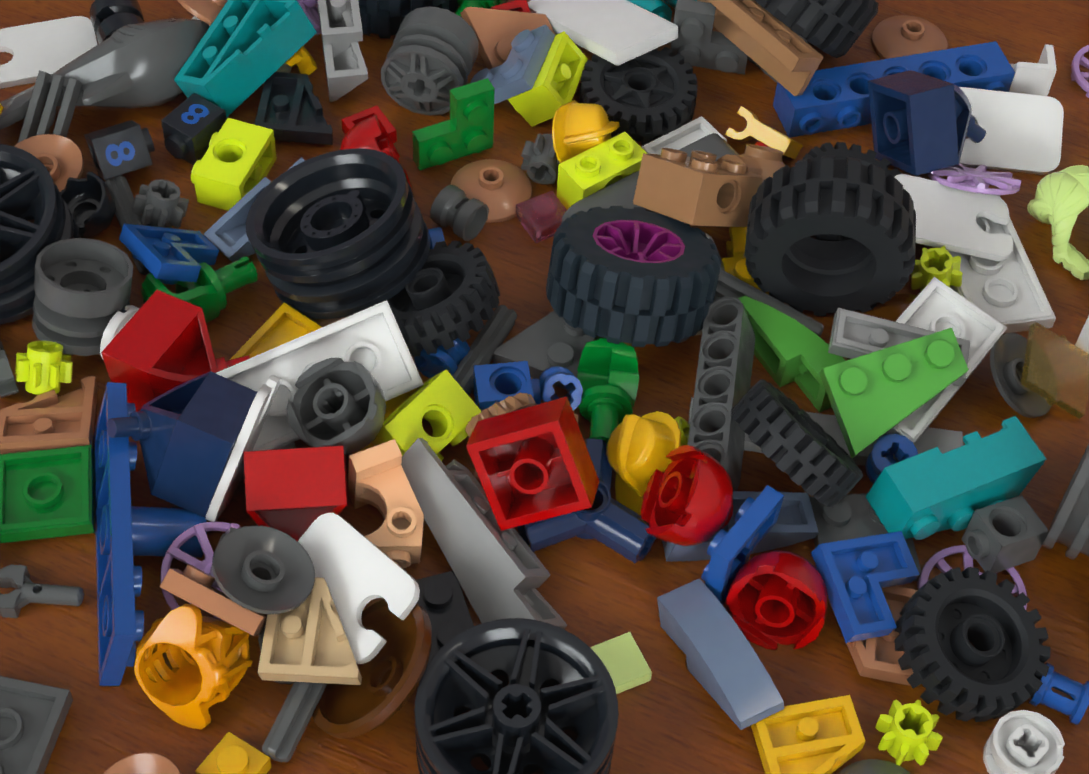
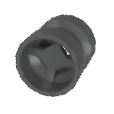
(460, 213)

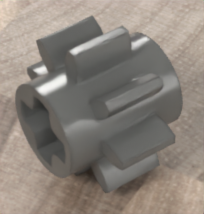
(540, 160)
(160, 204)

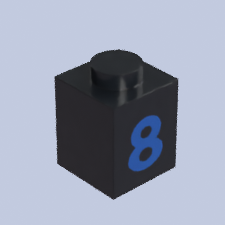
(190, 128)
(120, 149)

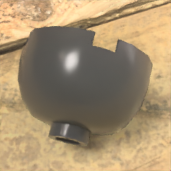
(337, 406)

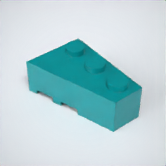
(244, 50)
(945, 489)

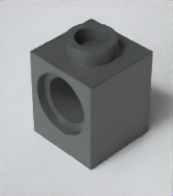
(1004, 535)

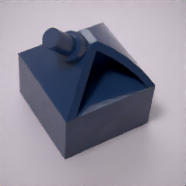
(920, 121)
(188, 437)

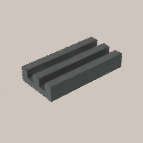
(38, 100)

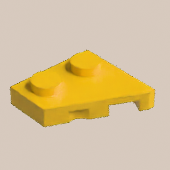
(809, 737)

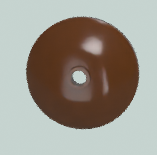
(386, 679)

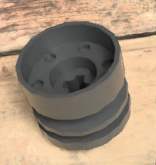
(429, 58)
(78, 292)

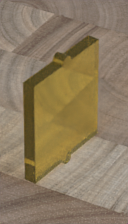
(1056, 370)

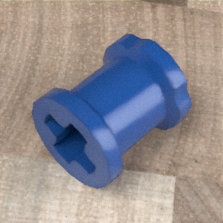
(567, 378)
(1079, 692)

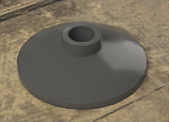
(1007, 366)
(263, 569)

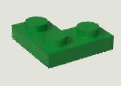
(465, 133)

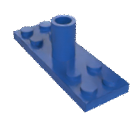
(125, 533)

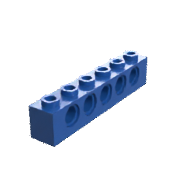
(840, 95)

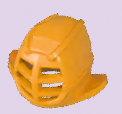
(205, 660)

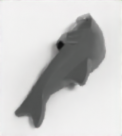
(125, 70)

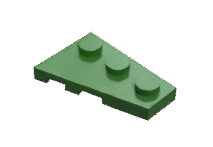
(890, 384)

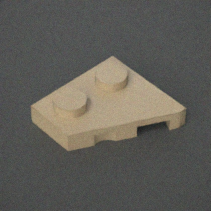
(308, 643)

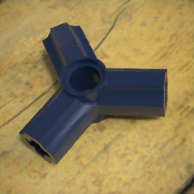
(608, 523)

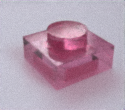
(541, 215)

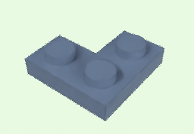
(521, 66)

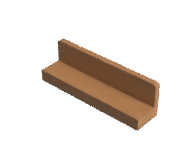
(767, 42)

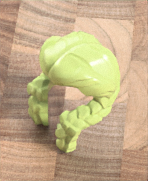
(1059, 202)

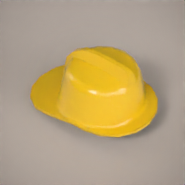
(579, 128)
(637, 450)

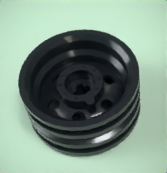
(25, 195)
(339, 233)
(517, 724)

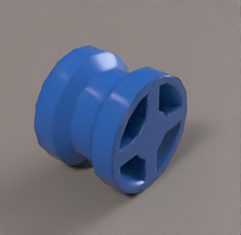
(444, 359)
(883, 451)

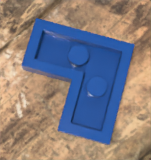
(169, 252)
(733, 548)
(854, 577)

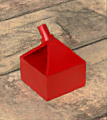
(162, 349)
(533, 464)
(295, 486)

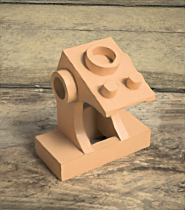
(379, 480)

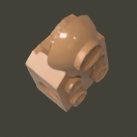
(704, 189)

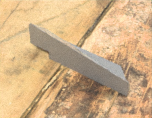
(340, 37)
(490, 564)

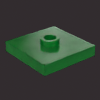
(47, 493)

